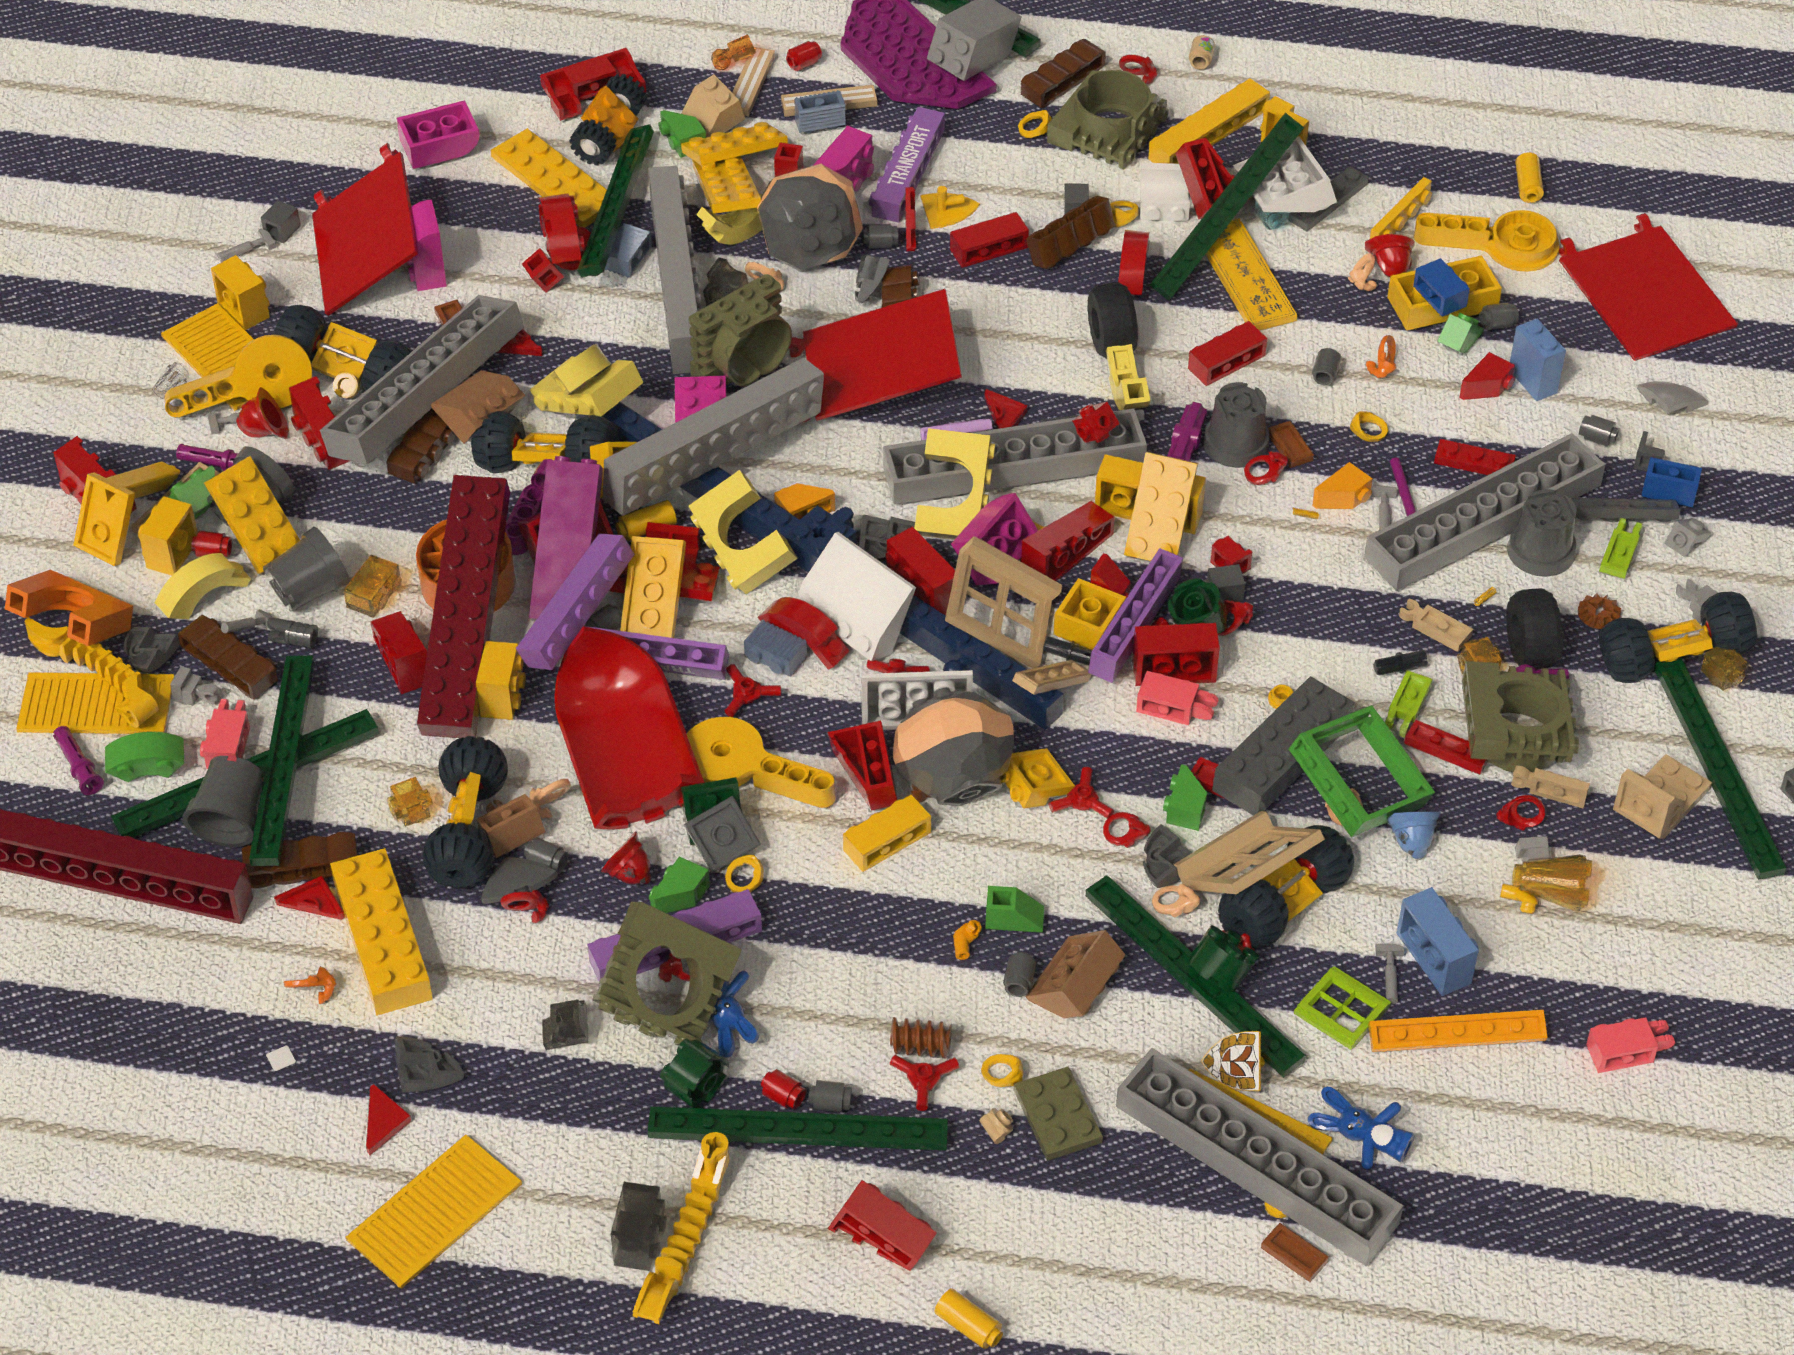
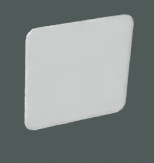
(280, 1058)

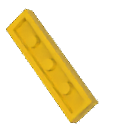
(1404, 209)

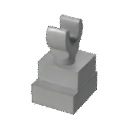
(1696, 596)
(188, 687)
(1532, 848)

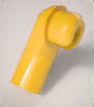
(1527, 900)

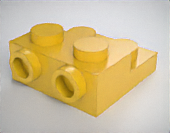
(1274, 110)
(1035, 777)

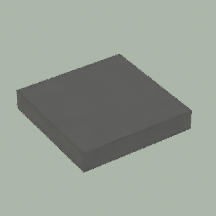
(722, 834)

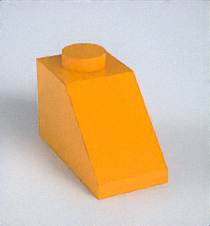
(1343, 489)
(802, 498)

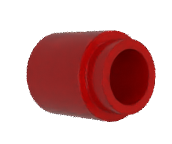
(803, 55)
(211, 543)
(783, 1089)

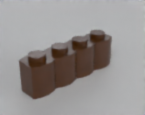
(1062, 73)
(1070, 232)
(899, 284)
(420, 448)
(228, 656)
(302, 859)

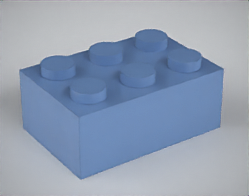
(1437, 941)

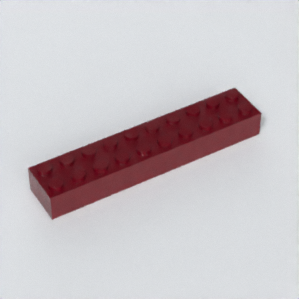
(463, 605)
(124, 867)

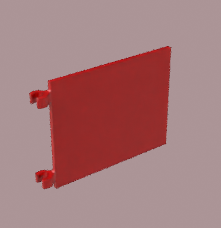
(364, 231)
(1646, 291)
(882, 353)

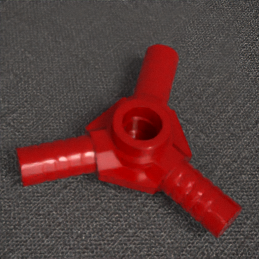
(895, 666)
(747, 690)
(1082, 797)
(923, 1076)

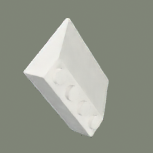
(1294, 183)
(858, 597)
(891, 695)

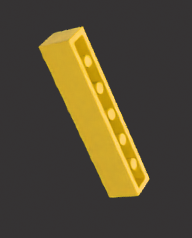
(1212, 121)

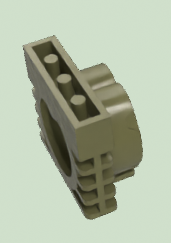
(1107, 137)
(741, 334)
(1536, 695)
(708, 962)

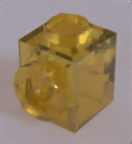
(1478, 651)
(1724, 667)
(409, 802)

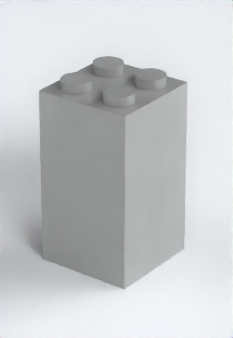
(974, 38)

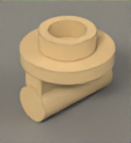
(997, 1124)

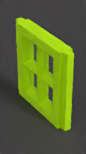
(1328, 1025)

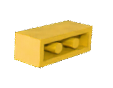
(886, 832)

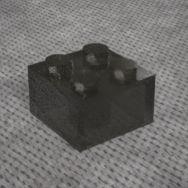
(637, 1226)

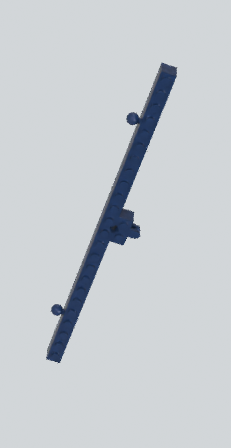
(922, 622)

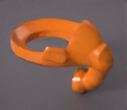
(1385, 364)
(323, 978)

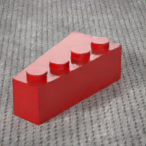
(1067, 540)

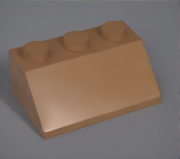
(474, 399)
(1077, 974)

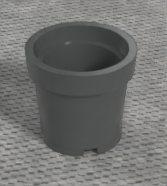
(1237, 426)
(273, 474)
(1544, 535)
(307, 570)
(226, 803)

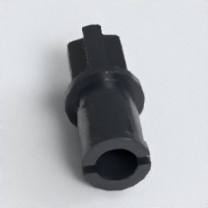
(1067, 650)
(1400, 662)

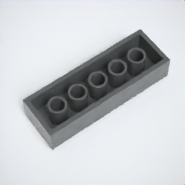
(1262, 763)

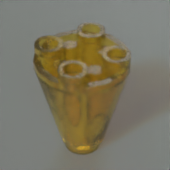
(1555, 880)

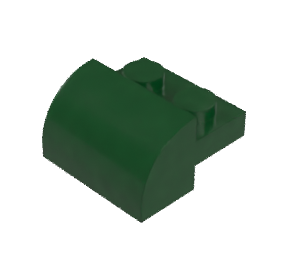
(704, 796)

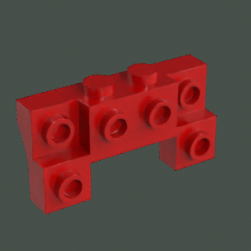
(585, 79)

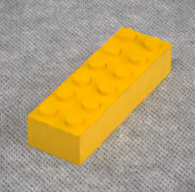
(381, 932)

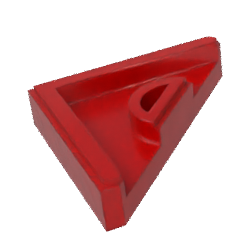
(910, 218)
(521, 345)
(1004, 410)
(312, 898)
(384, 1119)

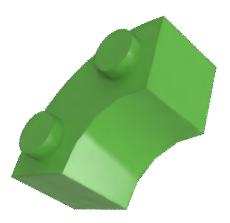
(144, 755)

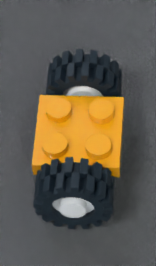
(608, 119)

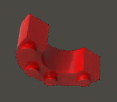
(559, 226)

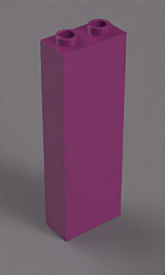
(565, 525)

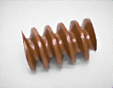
(920, 1038)

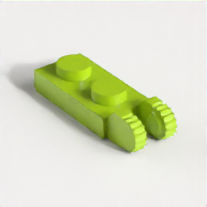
(1620, 550)
(1408, 700)

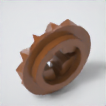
(1588, 607)

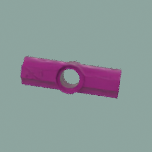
(1188, 432)

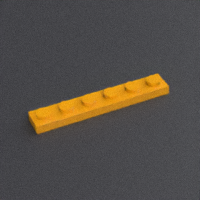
(1457, 1030)

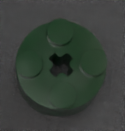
(1198, 603)
(1223, 958)
(694, 1073)

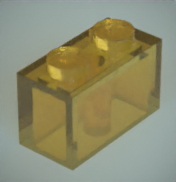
(372, 586)

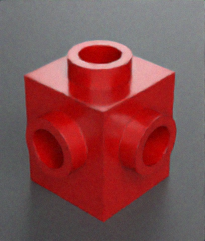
(1095, 422)

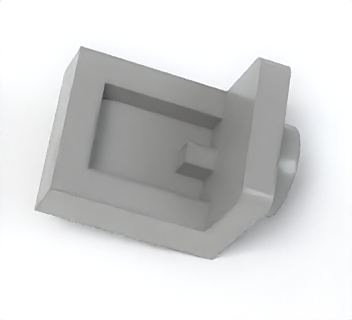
(1686, 534)

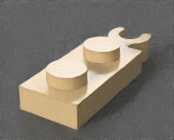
(1436, 625)
(1552, 786)

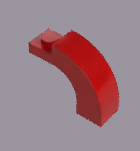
(1134, 260)
(809, 624)

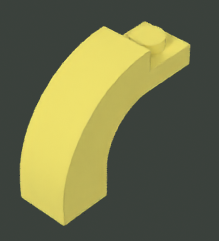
(733, 226)
(580, 369)
(1125, 385)
(196, 579)

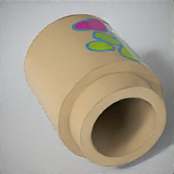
(1201, 52)

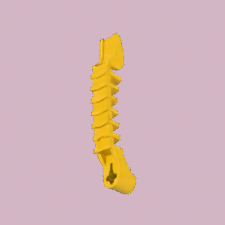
(54, 642)
(675, 1258)

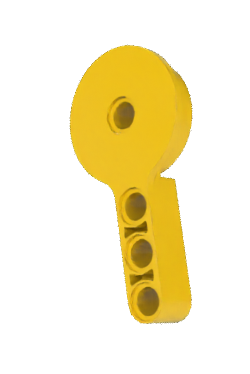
(1516, 241)
(247, 376)
(735, 749)

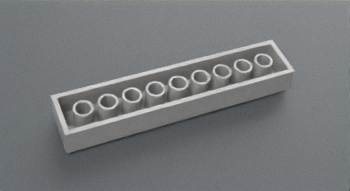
(674, 261)
(421, 379)
(712, 436)
(1021, 457)
(1479, 512)
(1259, 1156)

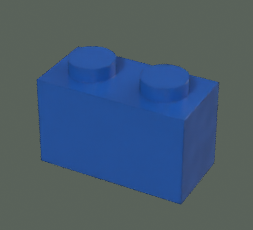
(1441, 287)
(1671, 481)

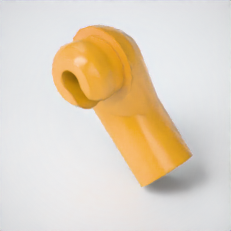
(964, 936)

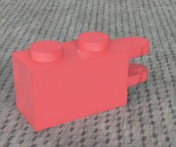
(1174, 699)
(226, 732)
(1627, 1043)

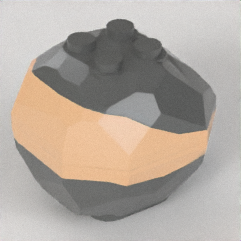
(809, 217)
(954, 746)

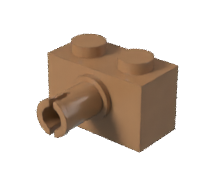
(511, 824)

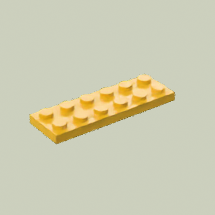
(550, 173)
(727, 185)

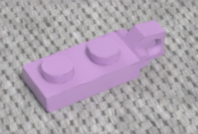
(965, 426)

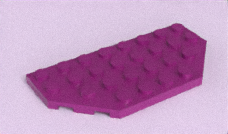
(892, 48)

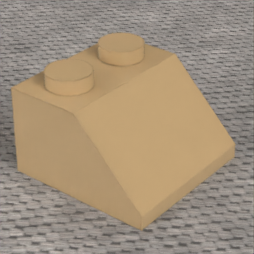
(714, 106)

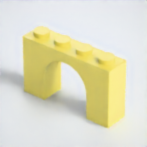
(593, 396)
(974, 454)
(714, 515)

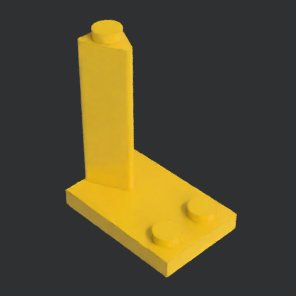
(109, 504)

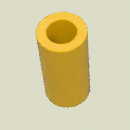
(1529, 177)
(635, 522)
(969, 1319)

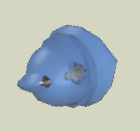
(1414, 831)

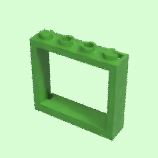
(1335, 790)

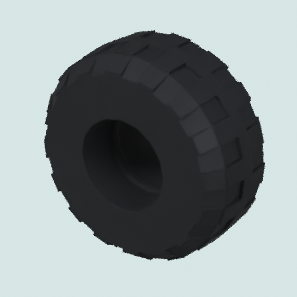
(1112, 317)
(1534, 628)

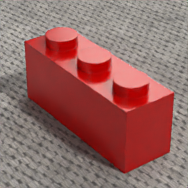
(989, 239)
(1227, 353)

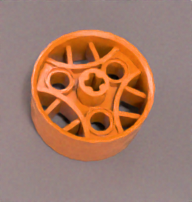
(429, 558)

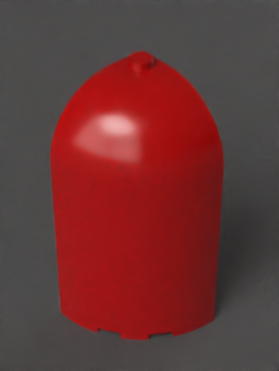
(622, 730)

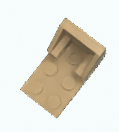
(1661, 796)

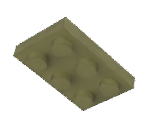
(1057, 1113)

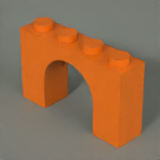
(94, 613)

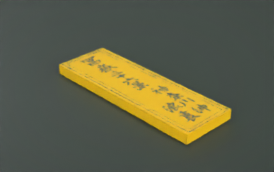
(1249, 279)

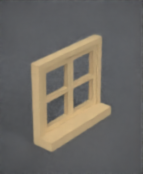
(1010, 575)
(1234, 847)

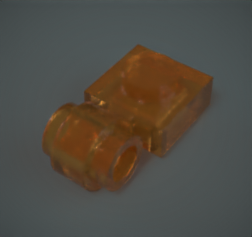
(737, 49)

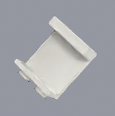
(1163, 193)

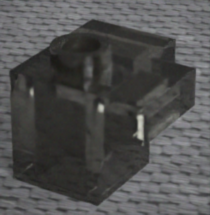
(722, 281)
(565, 1025)

